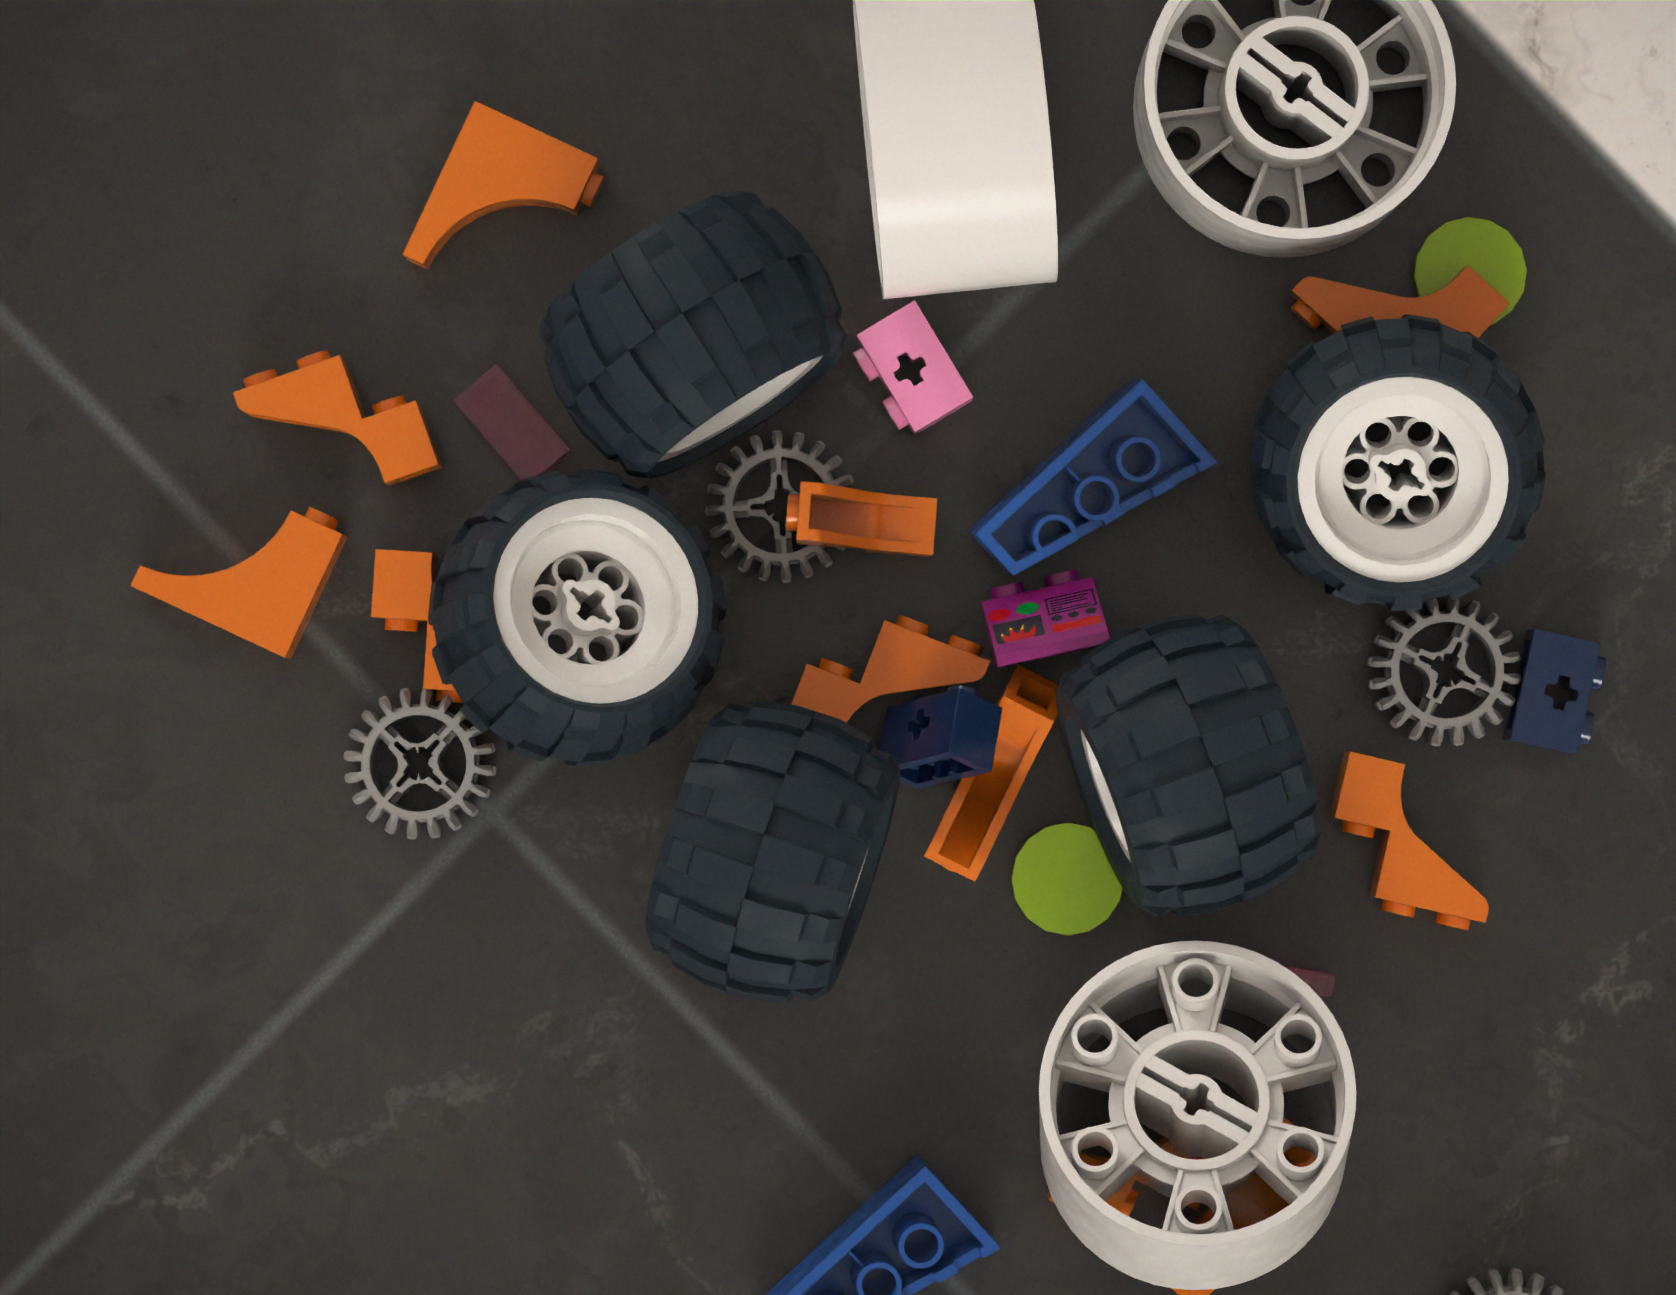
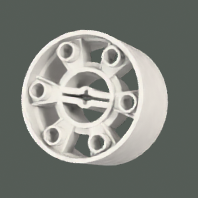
(1319, 116)
(956, 144)
(1153, 1087)

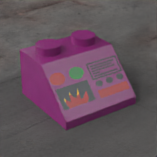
(1043, 620)

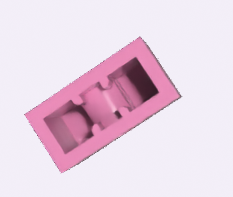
(911, 336)

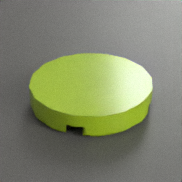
(1474, 243)
(1065, 880)

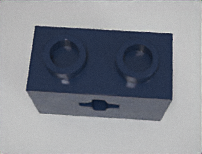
(1542, 662)
(942, 736)

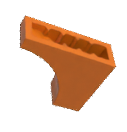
(500, 167)
(266, 595)

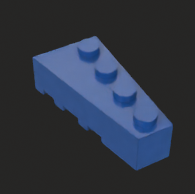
(1100, 472)
(894, 1242)

